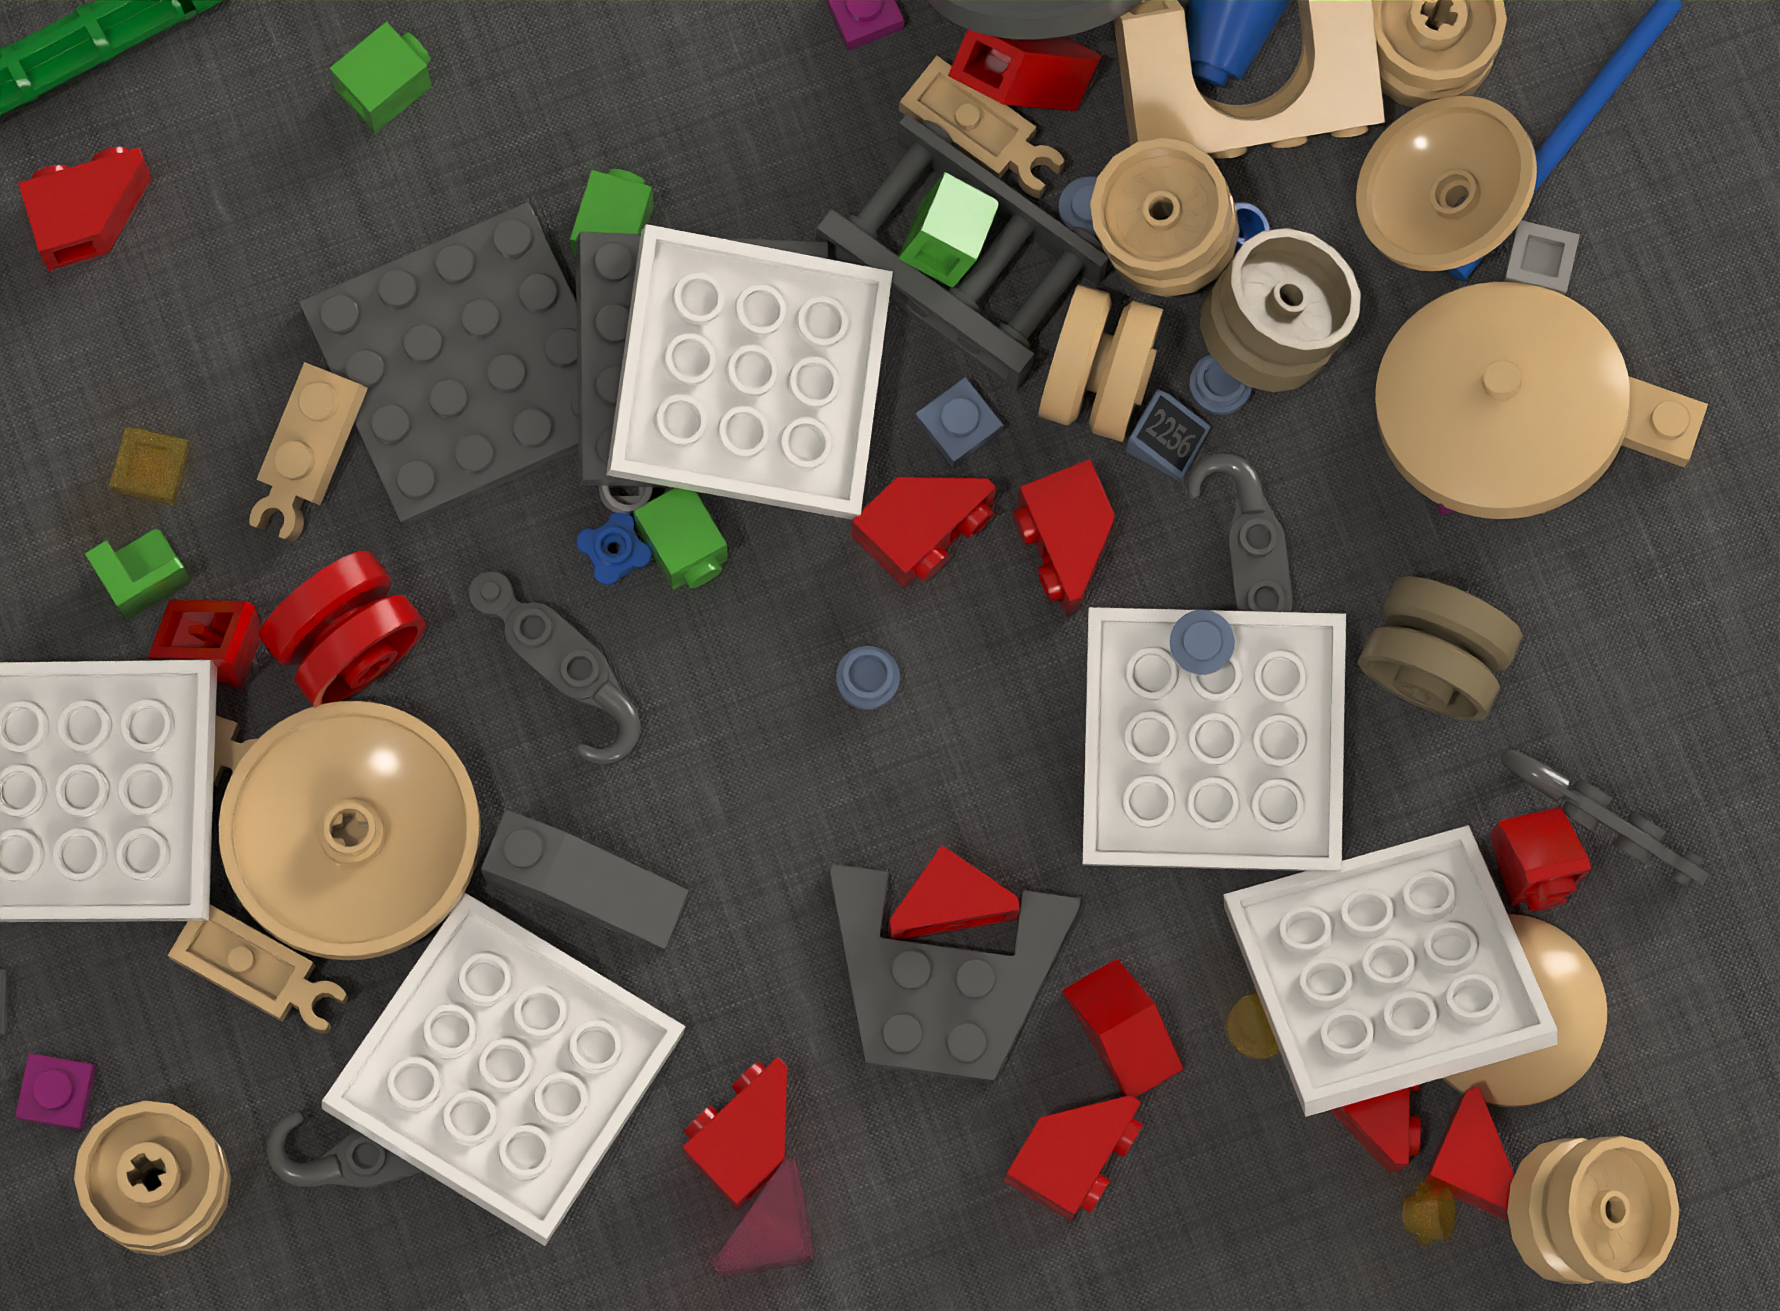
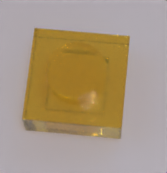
(150, 466)

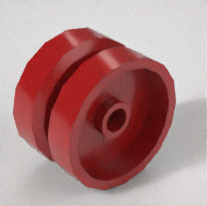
(342, 629)

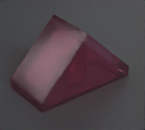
(773, 1230)

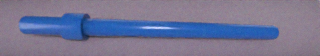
(1594, 98)

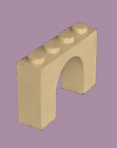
(1329, 91)

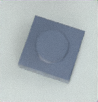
(959, 422)

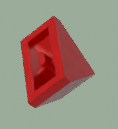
(210, 631)
(951, 899)
(1124, 1028)
(1472, 1158)

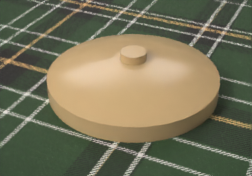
(1502, 400)
(349, 830)

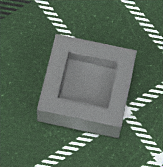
(1541, 256)

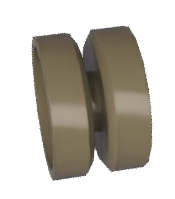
(1280, 310)
(1440, 648)

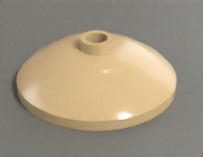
(1431, 162)
(1579, 1012)

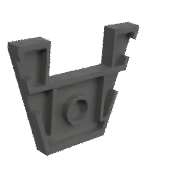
(937, 1004)

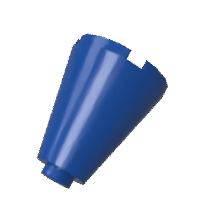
(1228, 36)

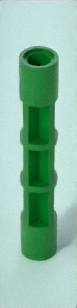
(83, 41)

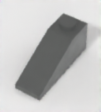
(582, 880)

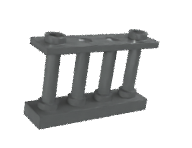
(955, 311)

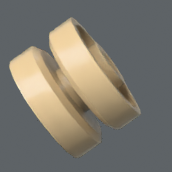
(1436, 46)
(1160, 181)
(1102, 363)
(129, 1147)
(1593, 1210)

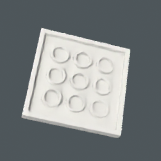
(749, 372)
(1216, 763)
(106, 790)
(1389, 971)
(503, 1068)

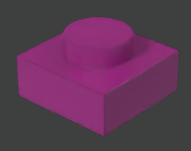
(865, 20)
(55, 1092)

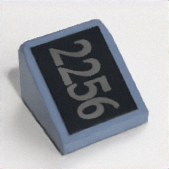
(1167, 435)

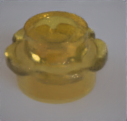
(1429, 1213)

